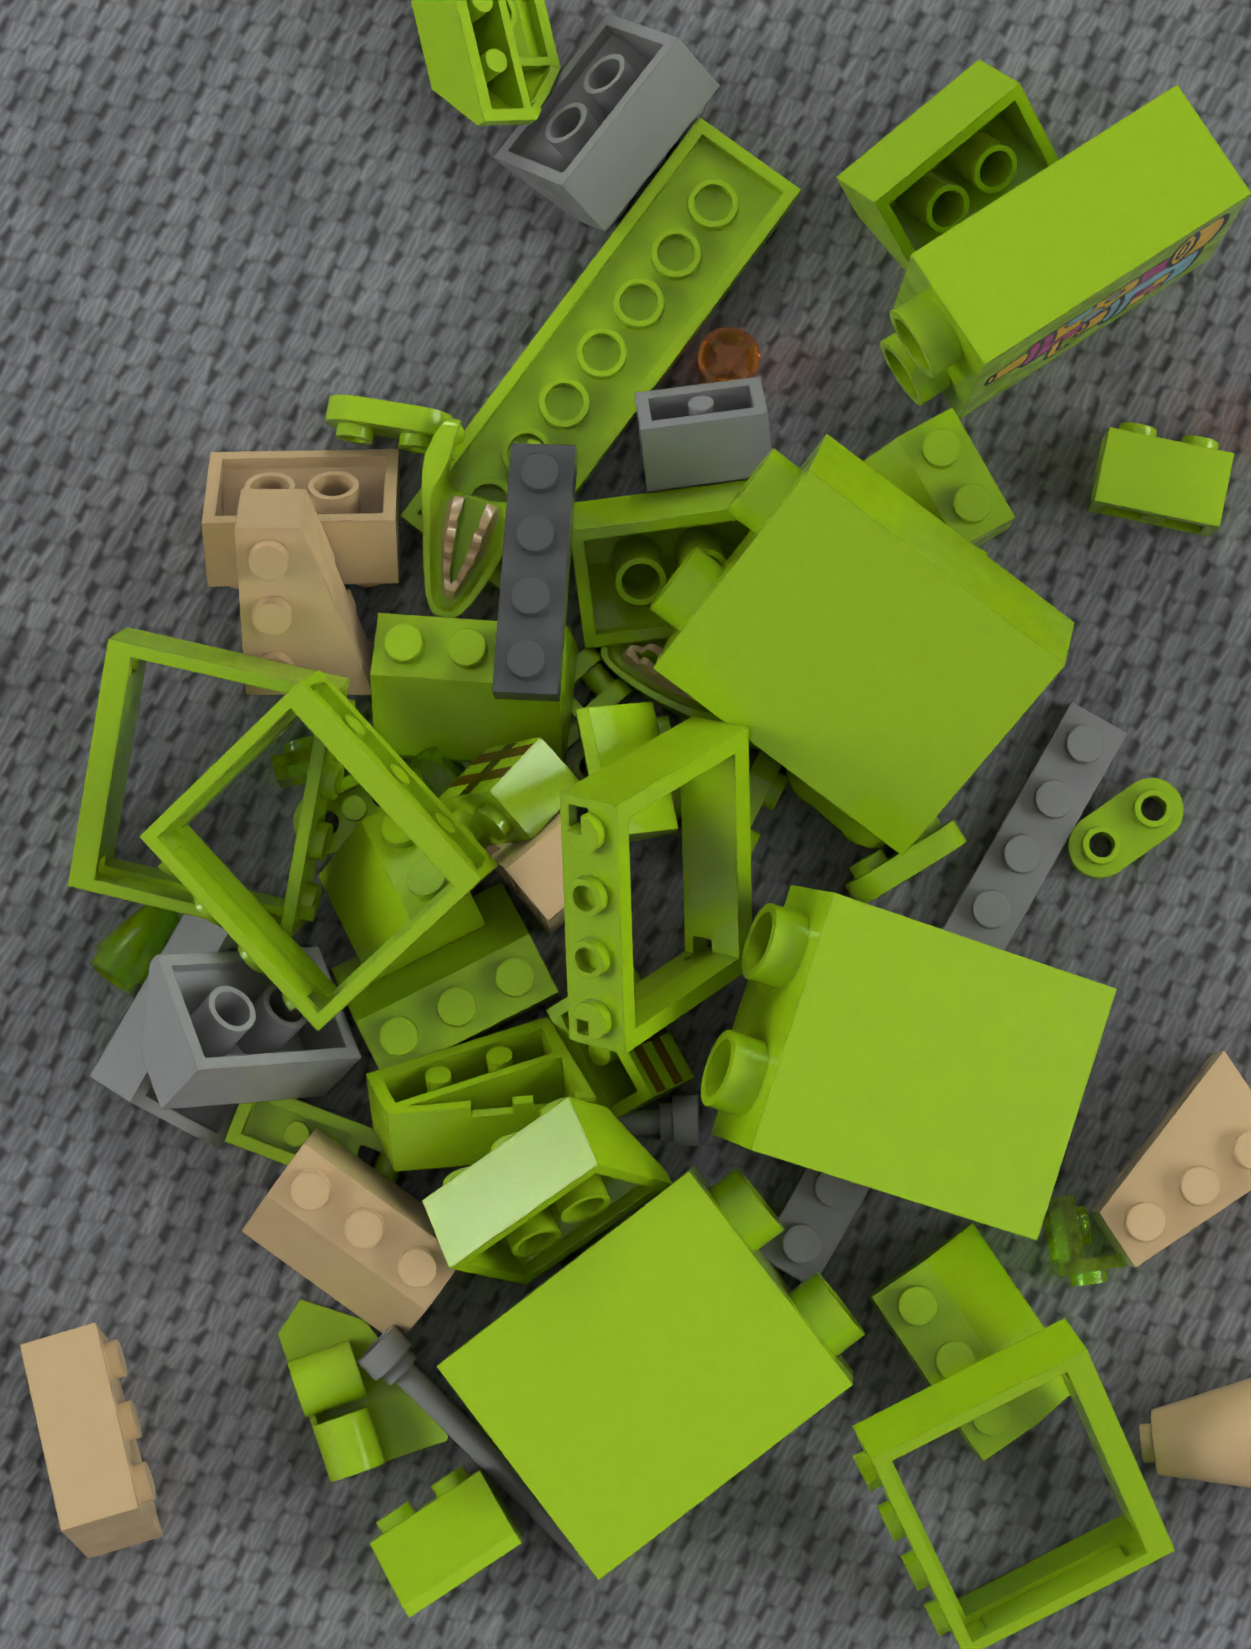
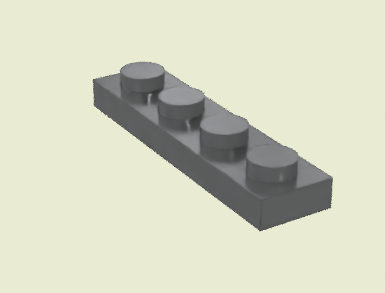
(535, 572)

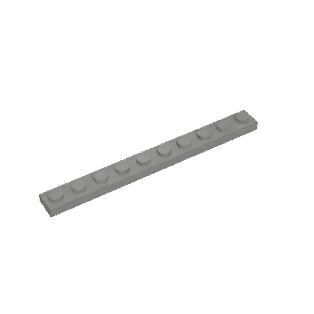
(987, 913)

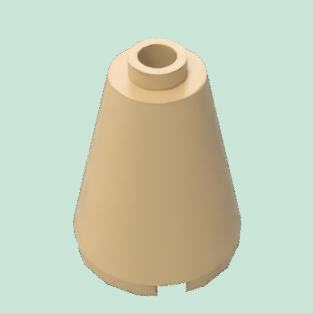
(1203, 1436)

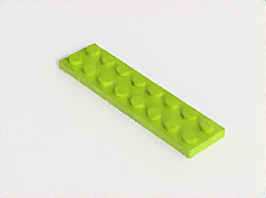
(626, 314)

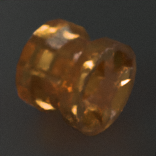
(729, 345)

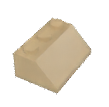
(351, 493)
(352, 1235)

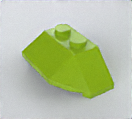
(489, 56)

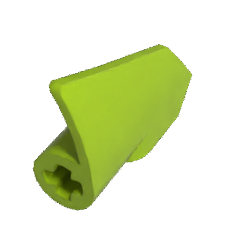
(351, 1414)

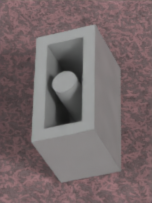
(702, 433)

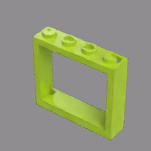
(108, 766)
(713, 771)
(387, 780)
(1057, 1576)

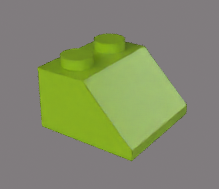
(946, 477)
(615, 731)
(381, 883)
(445, 1539)

